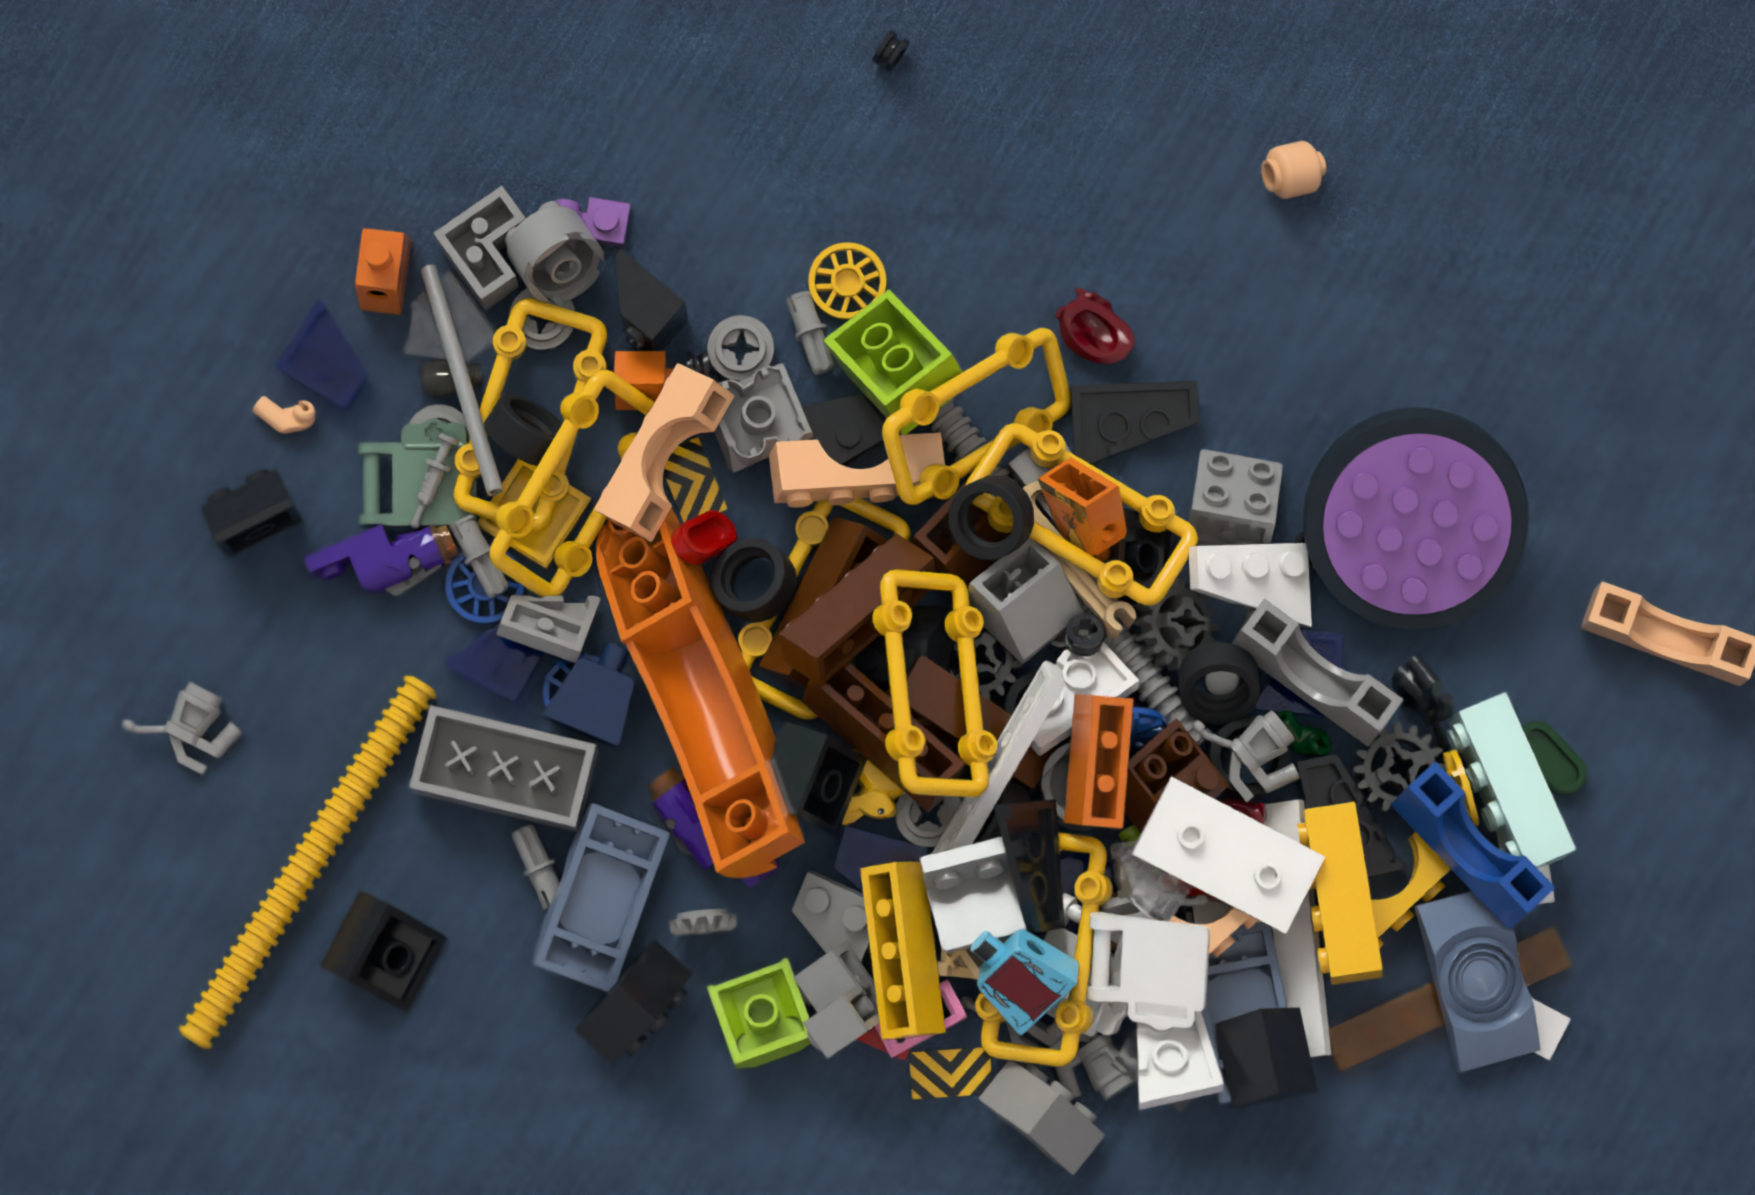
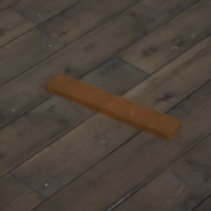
(1420, 1009)

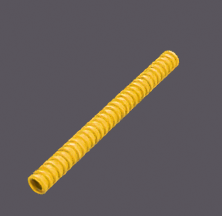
(307, 862)

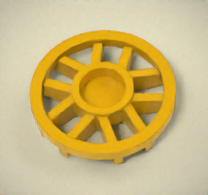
(846, 279)
(1456, 771)

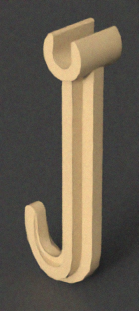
(1084, 583)

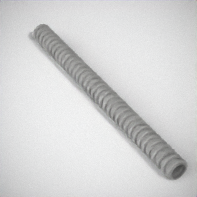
(1153, 686)

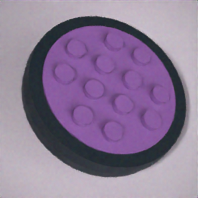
(1415, 518)

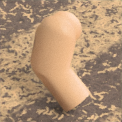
(288, 419)

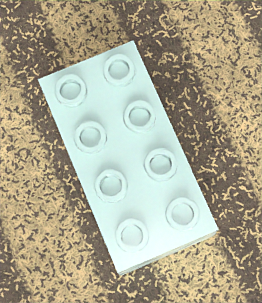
(1509, 782)

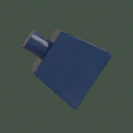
(595, 698)

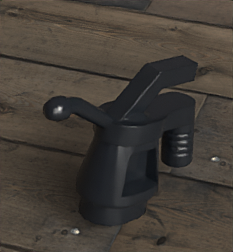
(1423, 695)

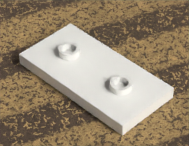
(1228, 855)

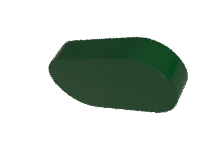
(1559, 763)

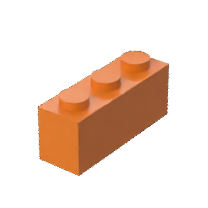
(1098, 761)

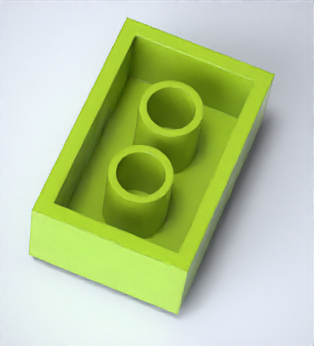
(890, 354)

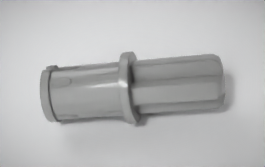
(810, 332)
(477, 555)
(537, 863)

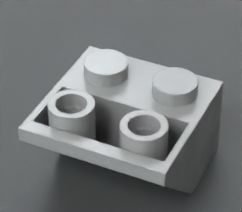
(1025, 600)

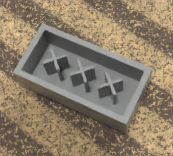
(504, 768)

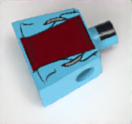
(1023, 976)

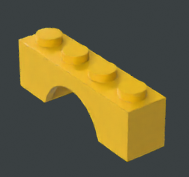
(1423, 884)

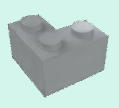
(474, 245)
(842, 997)
(1043, 1114)

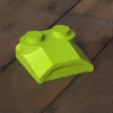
(761, 1015)

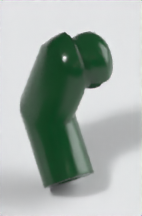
(1307, 739)

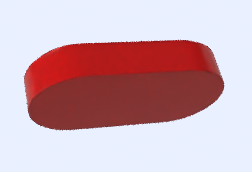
(703, 537)

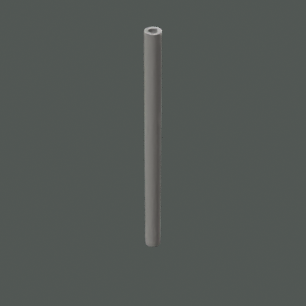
(461, 380)

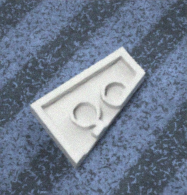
(1253, 574)
(1090, 675)

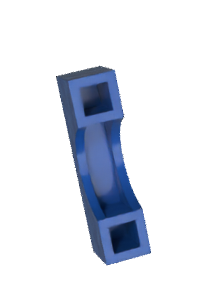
(1439, 815)

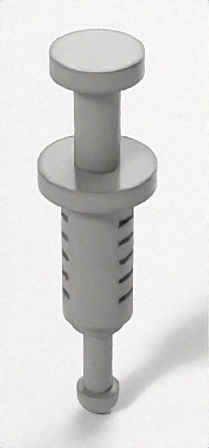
(433, 477)

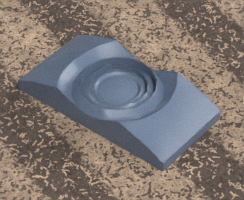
(600, 897)
(1477, 981)
(1241, 982)

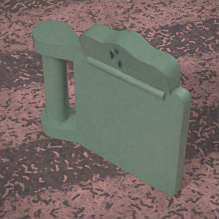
(408, 473)

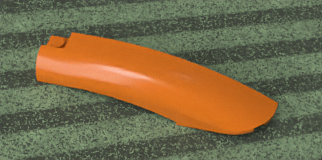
(701, 694)

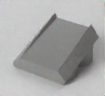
(759, 416)

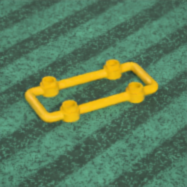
(509, 345)
(923, 406)
(517, 518)
(810, 530)
(1113, 577)
(906, 740)
(1073, 1014)

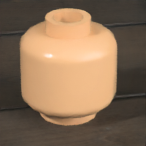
(1293, 169)

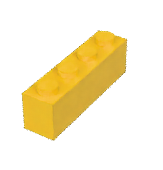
(1342, 895)
(902, 951)

